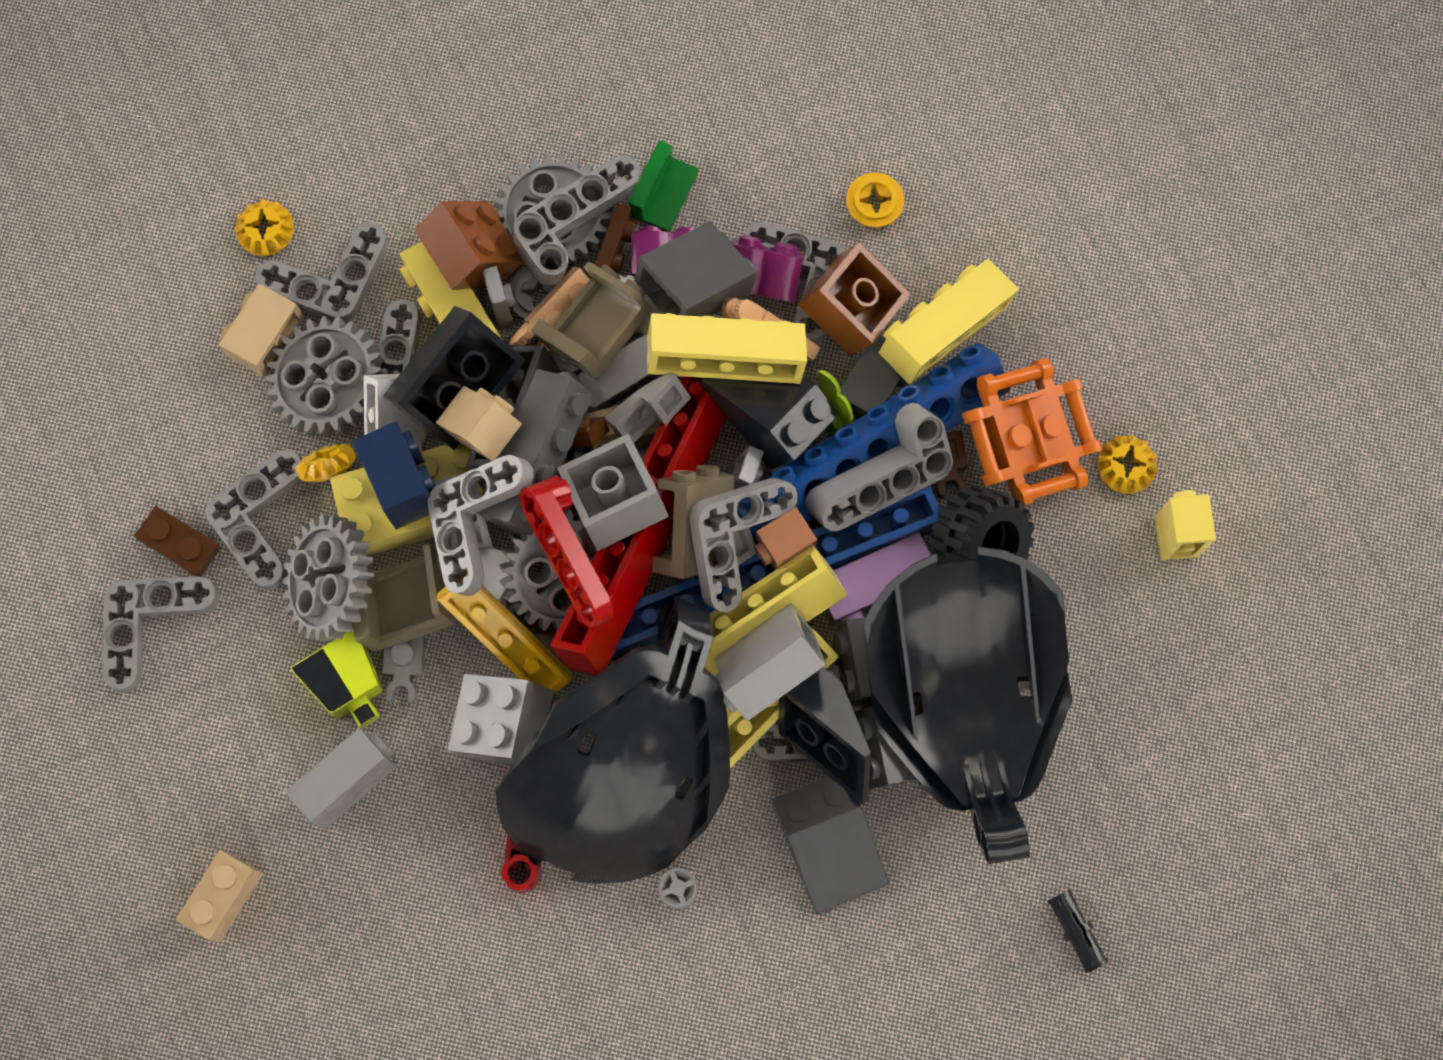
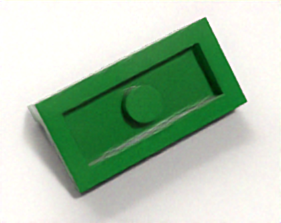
(662, 188)

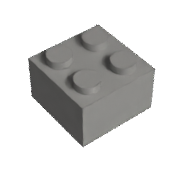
(613, 492)
(497, 717)

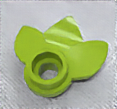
(831, 389)

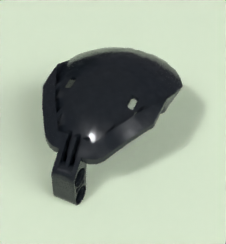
(962, 642)
(618, 805)

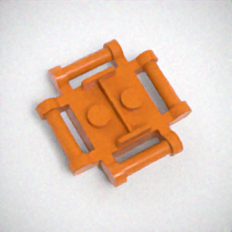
(1030, 432)

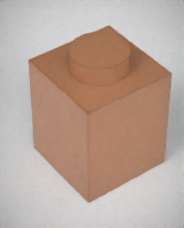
(783, 539)

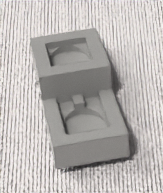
(654, 401)

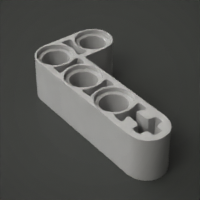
(580, 212)
(620, 379)
(889, 477)

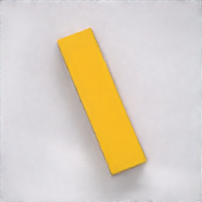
(506, 637)

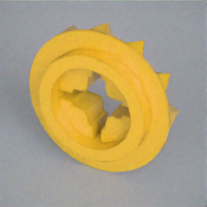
(886, 189)
(275, 237)
(326, 463)
(1113, 473)

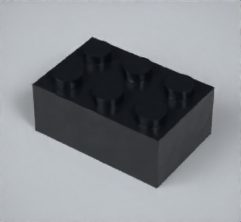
(454, 356)

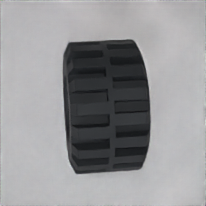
(982, 520)

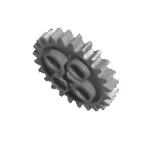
(558, 176)
(304, 356)
(524, 587)
(318, 595)

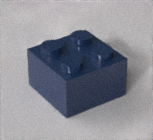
(394, 473)

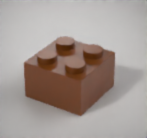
(467, 240)
(854, 299)

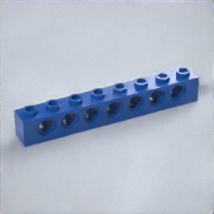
(943, 392)

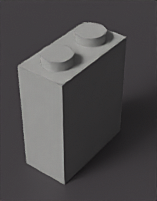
(768, 662)
(342, 778)

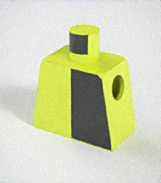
(342, 679)

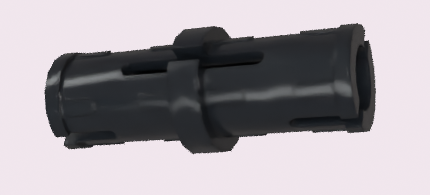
(1078, 931)

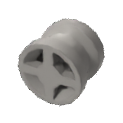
(675, 883)

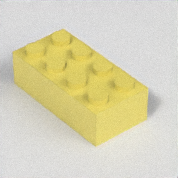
(359, 503)

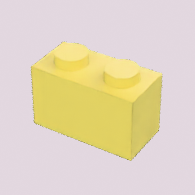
(1184, 526)

